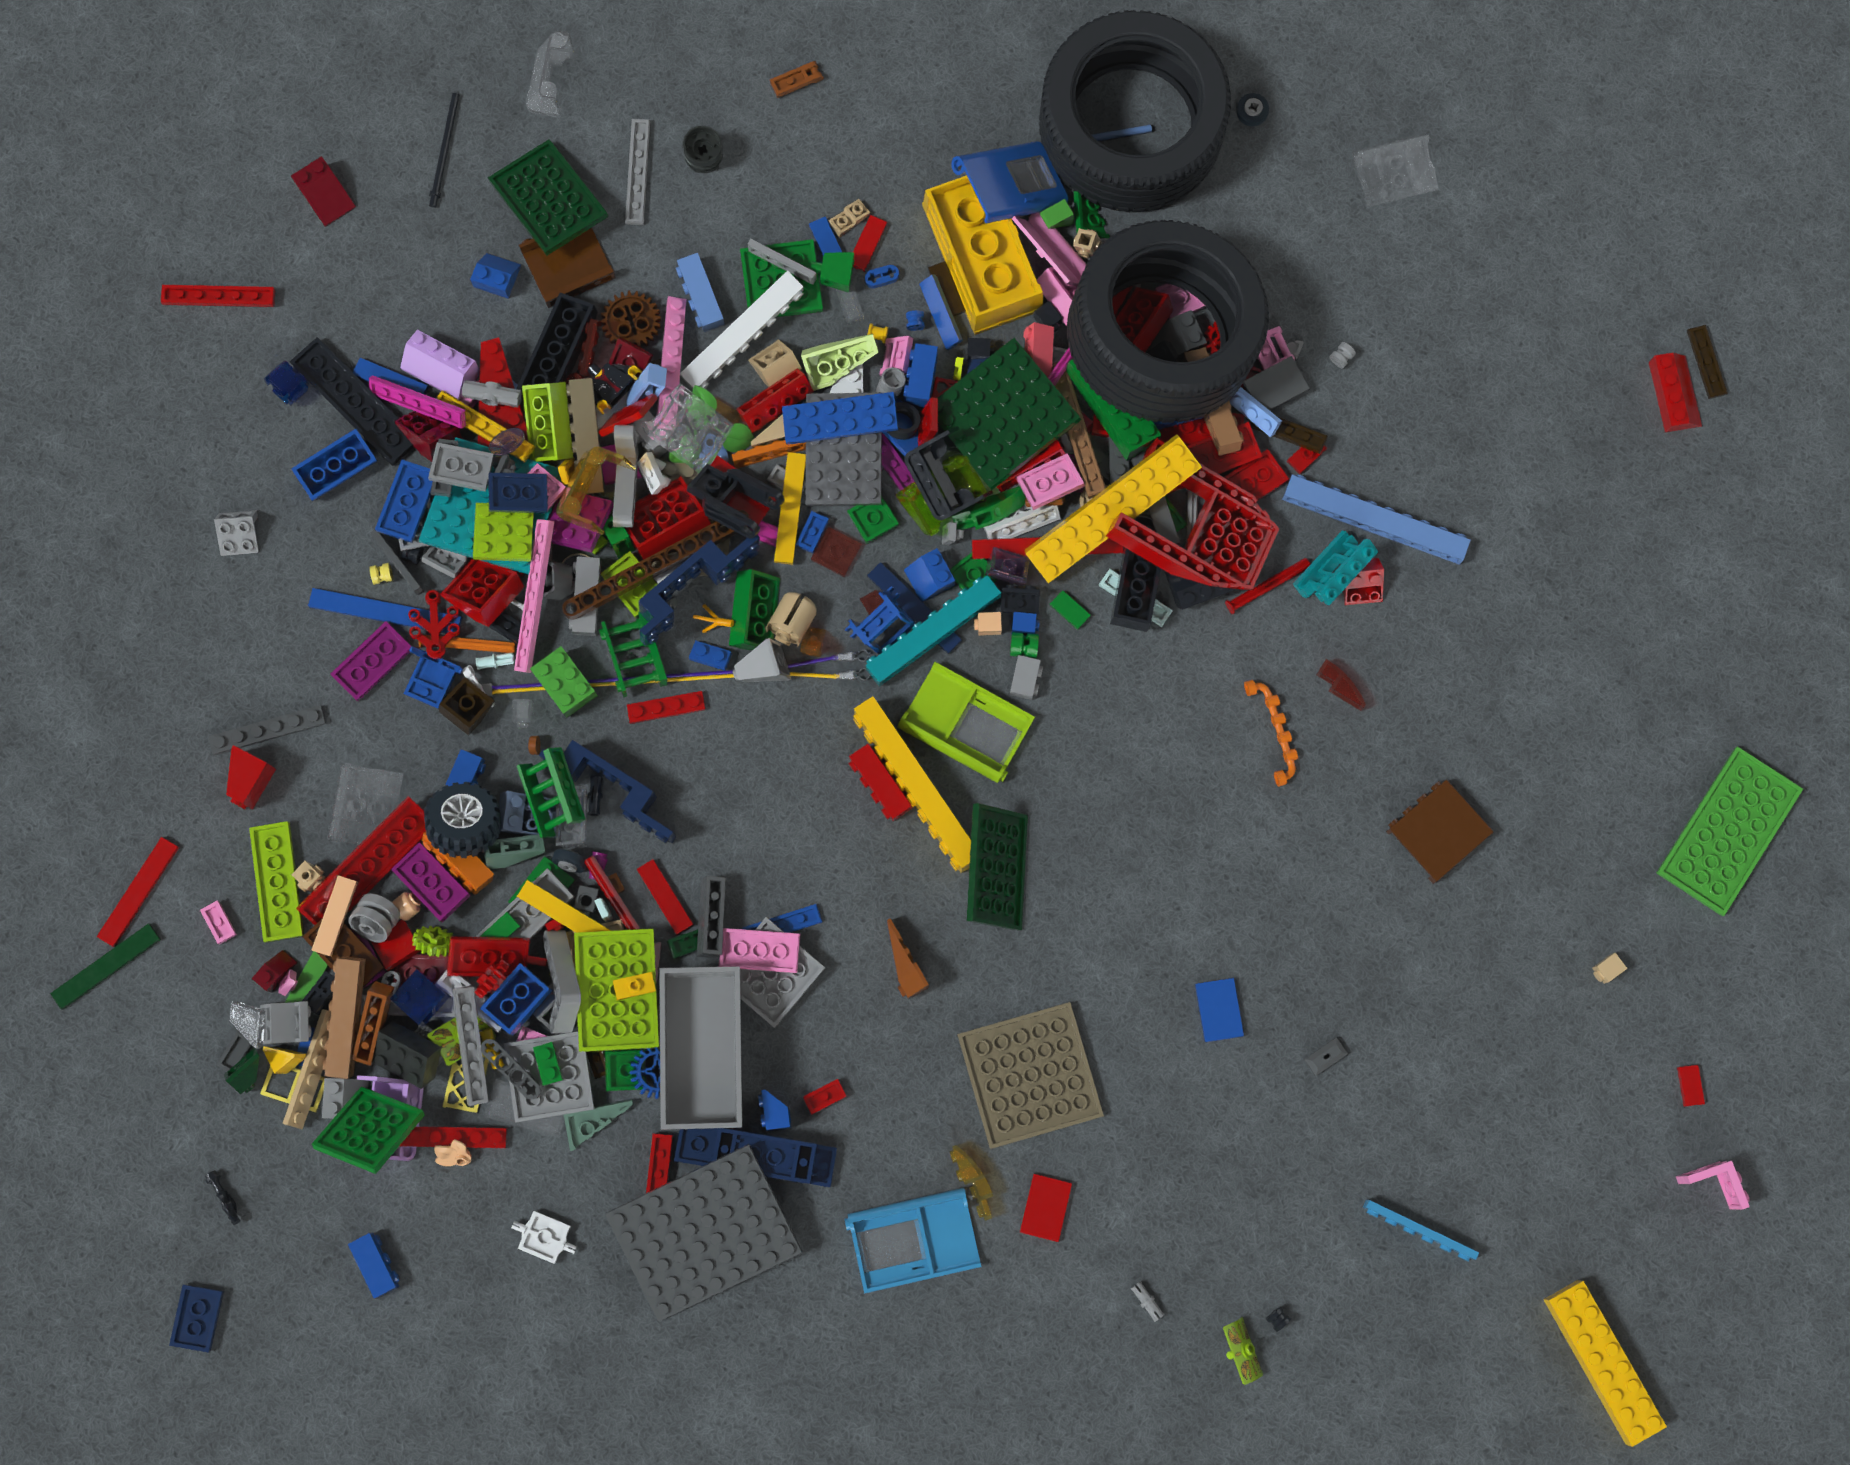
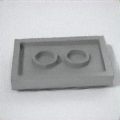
(461, 466)

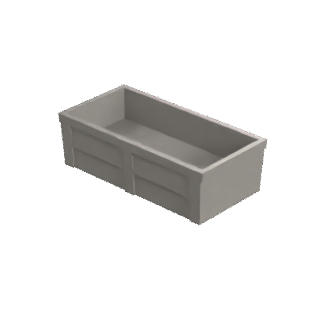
(700, 1048)

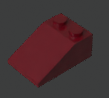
(323, 191)

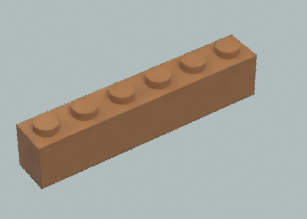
(1219, 422)
(345, 1016)

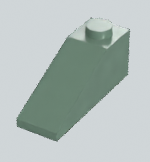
(513, 850)

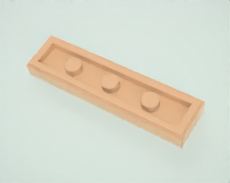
(334, 916)

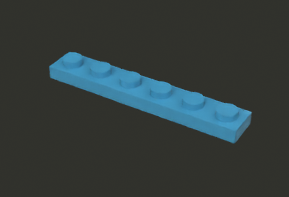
(1427, 1234)

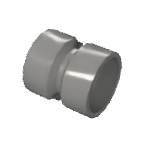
(891, 381)

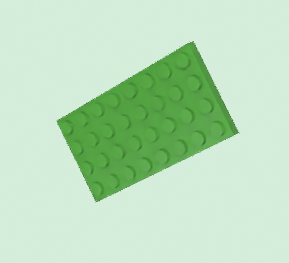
(1729, 831)

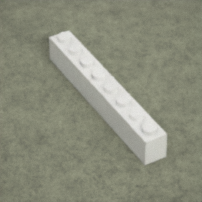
(742, 331)

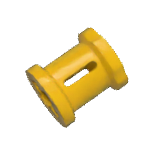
(878, 332)

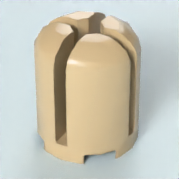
(790, 621)

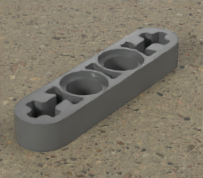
(512, 1067)

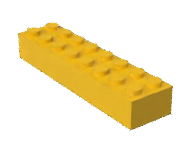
(1605, 1363)

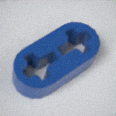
(883, 280)

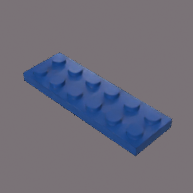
(840, 418)

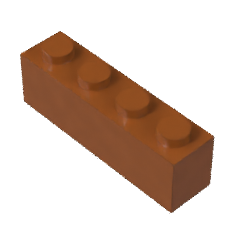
(372, 1021)

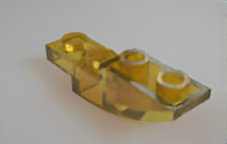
(968, 1173)

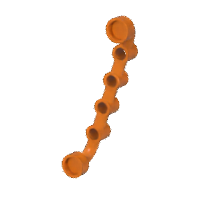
(1277, 721)

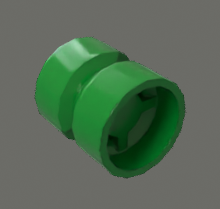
(1018, 644)

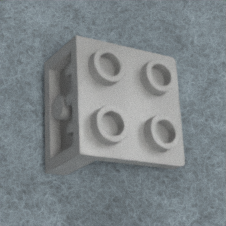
(237, 532)

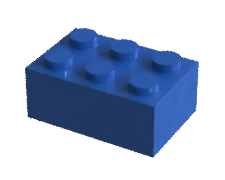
(920, 375)
(516, 999)

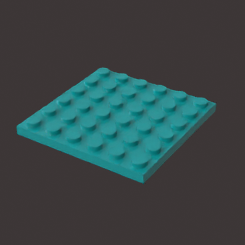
(452, 518)

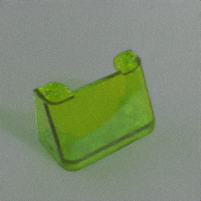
(961, 475)

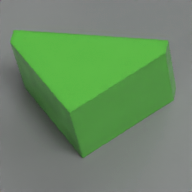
(1058, 215)

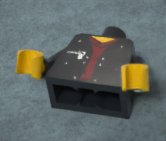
(611, 383)

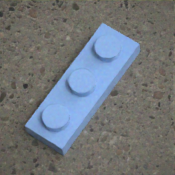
(1255, 412)

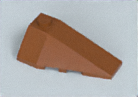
(908, 973)

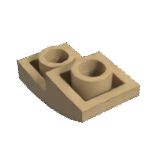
(850, 217)

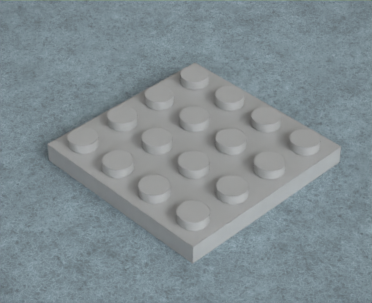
(773, 992)
(559, 1098)

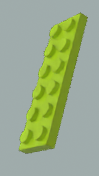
(275, 885)

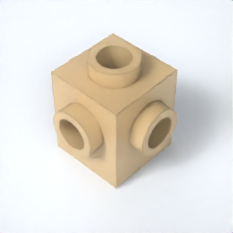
(1086, 242)
(308, 876)

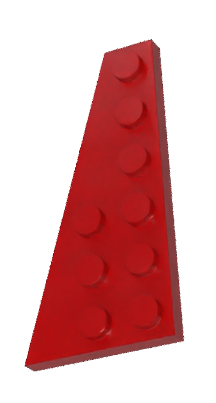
(495, 369)

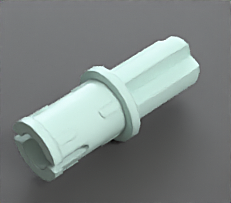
(495, 660)

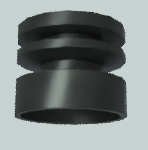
(698, 140)

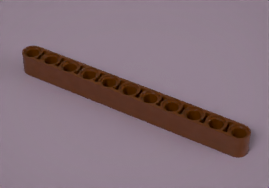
(645, 565)

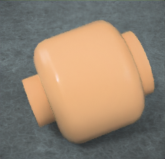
(407, 905)

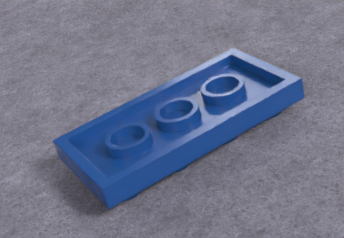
(405, 502)

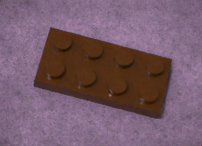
(350, 946)

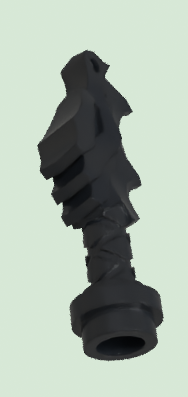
(228, 1203)

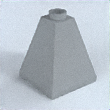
(763, 664)

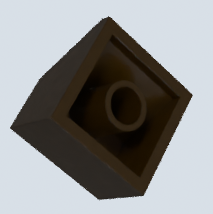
(466, 706)

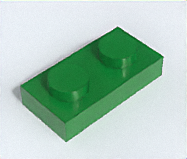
(547, 1063)

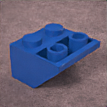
(776, 1113)

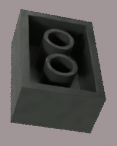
(406, 1054)

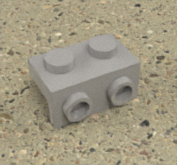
(444, 561)

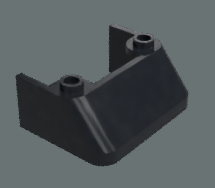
(934, 481)

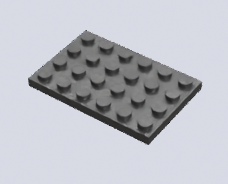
(845, 467)

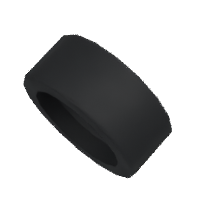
(913, 414)

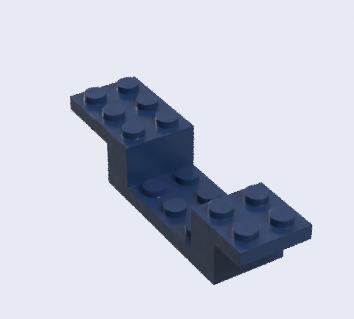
(713, 564)
(639, 797)
(777, 1156)

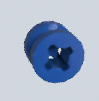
(915, 320)

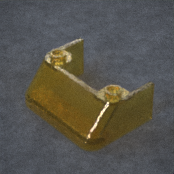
(571, 500)

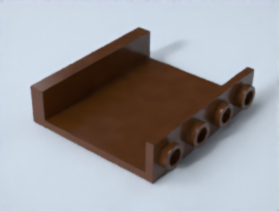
(570, 268)
(1440, 830)

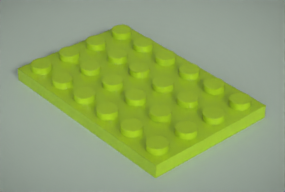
(603, 1019)

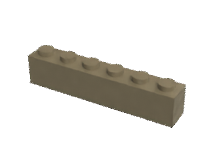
(584, 424)

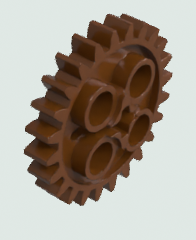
(647, 315)

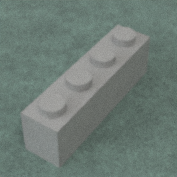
(587, 575)

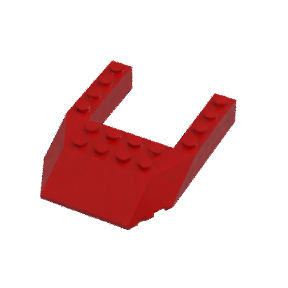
(1224, 544)

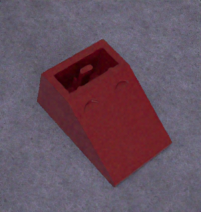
(425, 432)

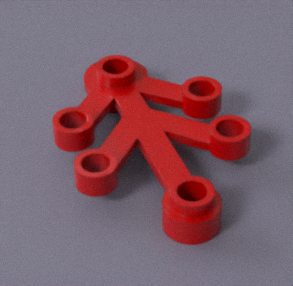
(434, 627)

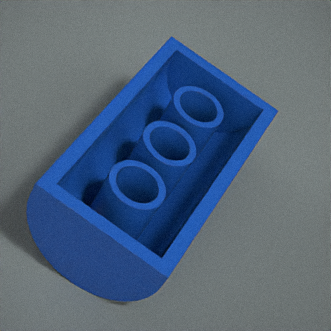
(334, 464)

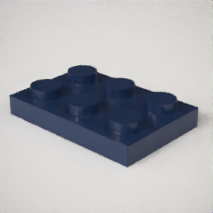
(517, 492)
(196, 1318)

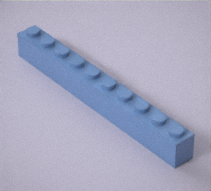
(1376, 519)

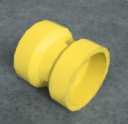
(381, 573)

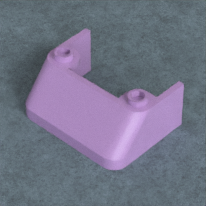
(401, 1091)

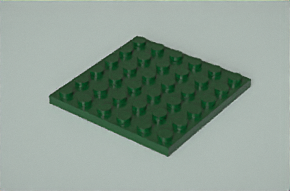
(1004, 413)

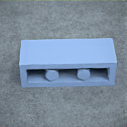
(650, 381)

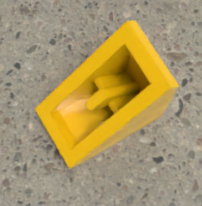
(282, 1060)

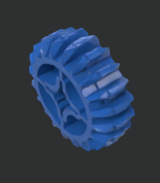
(646, 1072)

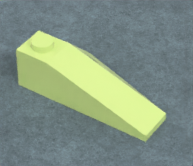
(833, 360)

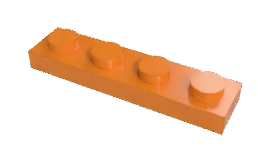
(763, 453)

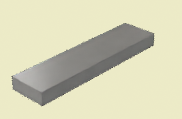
(781, 261)

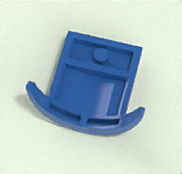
(431, 678)

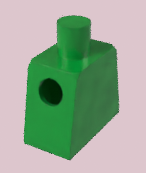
(835, 270)
(618, 538)

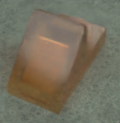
(813, 642)

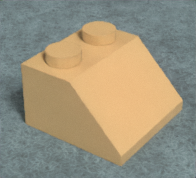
(774, 363)

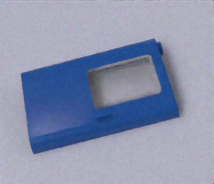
(1012, 180)

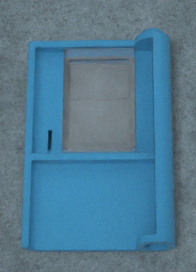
(913, 1240)

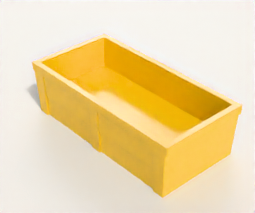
(981, 257)

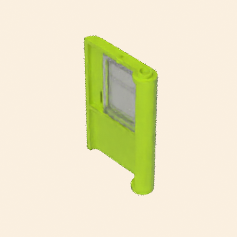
(971, 731)

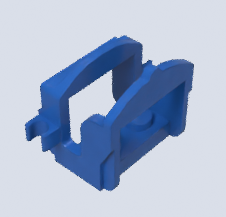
(880, 620)

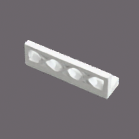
(1022, 522)

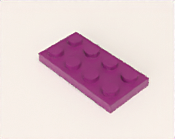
(371, 661)
(430, 882)

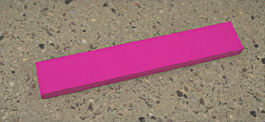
(417, 402)

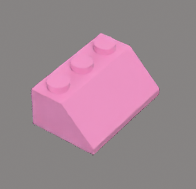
(1057, 291)

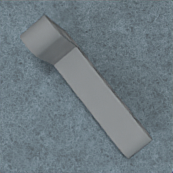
(626, 478)
(564, 981)

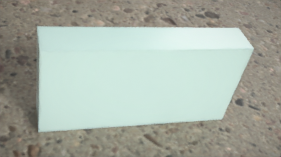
(603, 910)

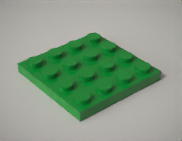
(761, 275)
(368, 1130)

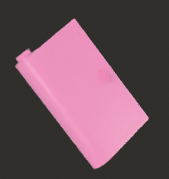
(1053, 248)

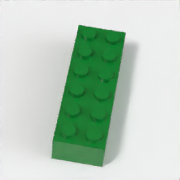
(1126, 431)

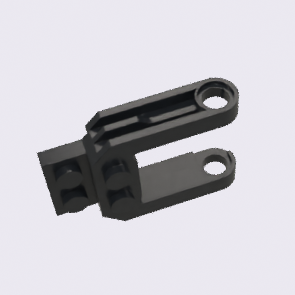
(719, 487)

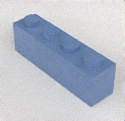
(700, 292)

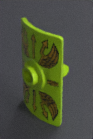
(447, 1038)
(1242, 1351)

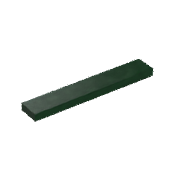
(105, 966)

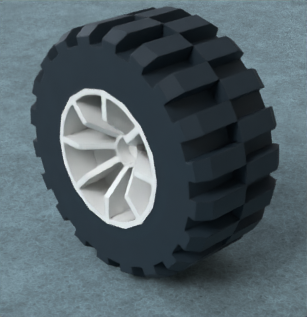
(462, 820)

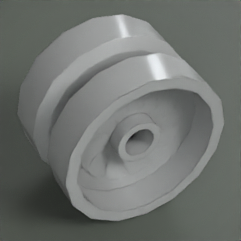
(374, 917)

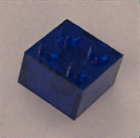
(419, 997)

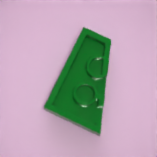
(1087, 216)

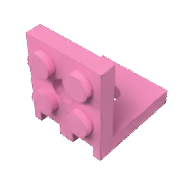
(1728, 1178)

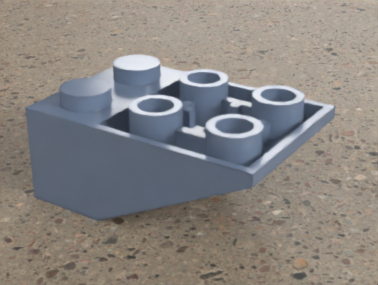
(517, 815)

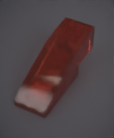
(1341, 685)

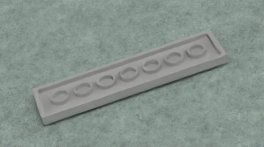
(527, 916)

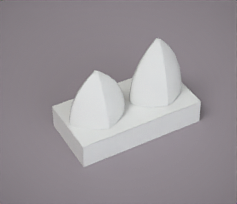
(651, 471)

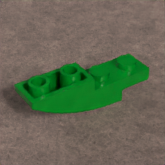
(988, 512)

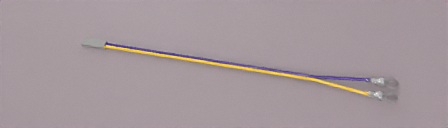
(850, 675)

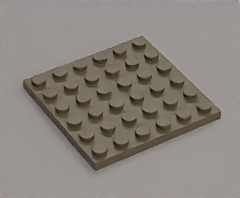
(1030, 1075)

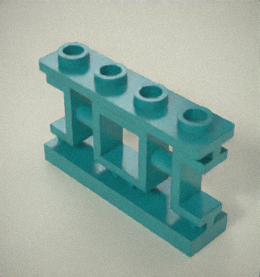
(1319, 574)

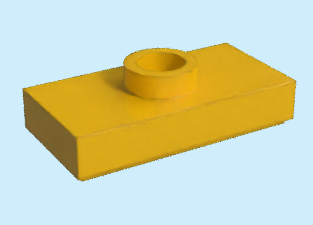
(566, 470)
(634, 986)

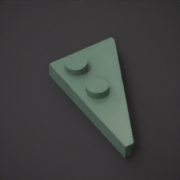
(586, 1123)

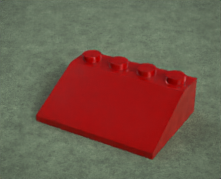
(666, 518)

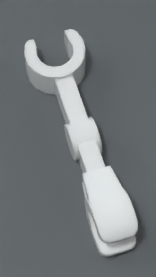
(470, 674)

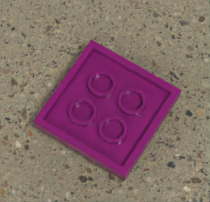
(577, 537)

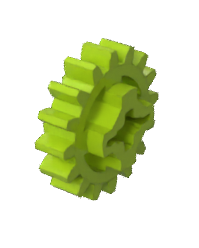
(432, 941)

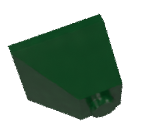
(244, 1073)

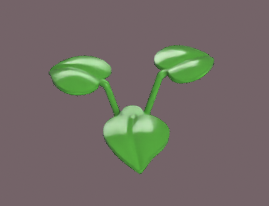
(739, 436)

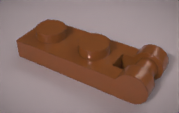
(796, 79)

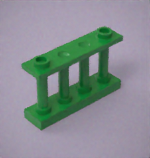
(652, 657)
(564, 786)

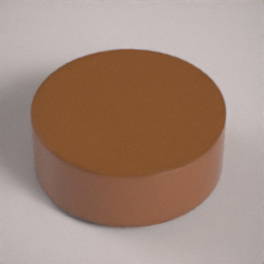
(534, 745)

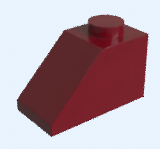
(273, 971)

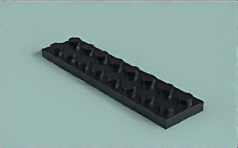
(352, 400)

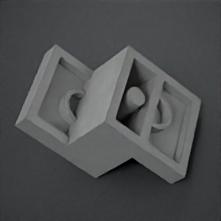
(286, 1022)

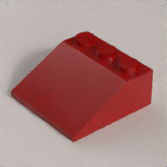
(483, 590)

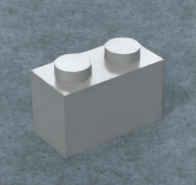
(1025, 677)

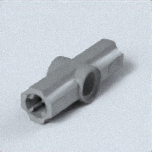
(491, 393)

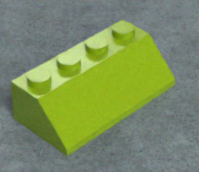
(548, 421)

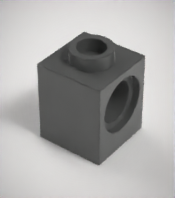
(587, 892)

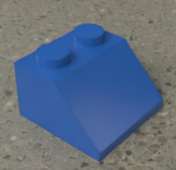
(495, 275)
(930, 575)

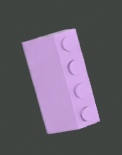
(438, 364)

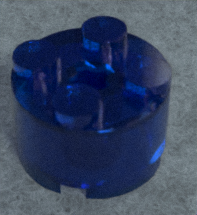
(286, 383)

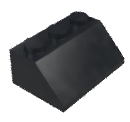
(1189, 593)

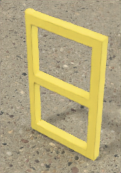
(268, 1077)

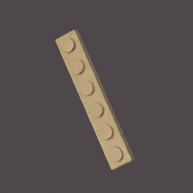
(309, 1075)

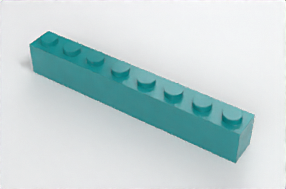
(933, 630)

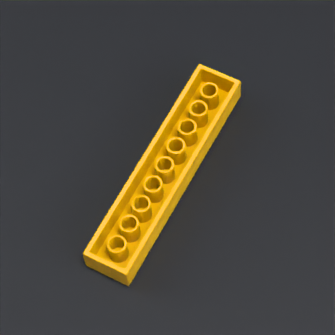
(1128, 494)
(915, 782)

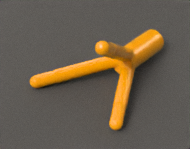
(716, 620)

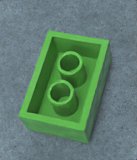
(563, 682)

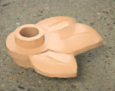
(453, 1154)

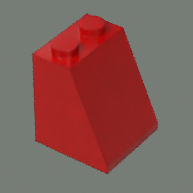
(247, 778)

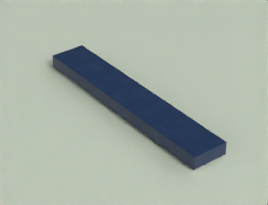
(908, 601)

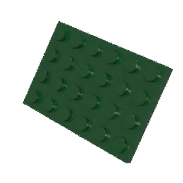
(548, 197)
(997, 867)

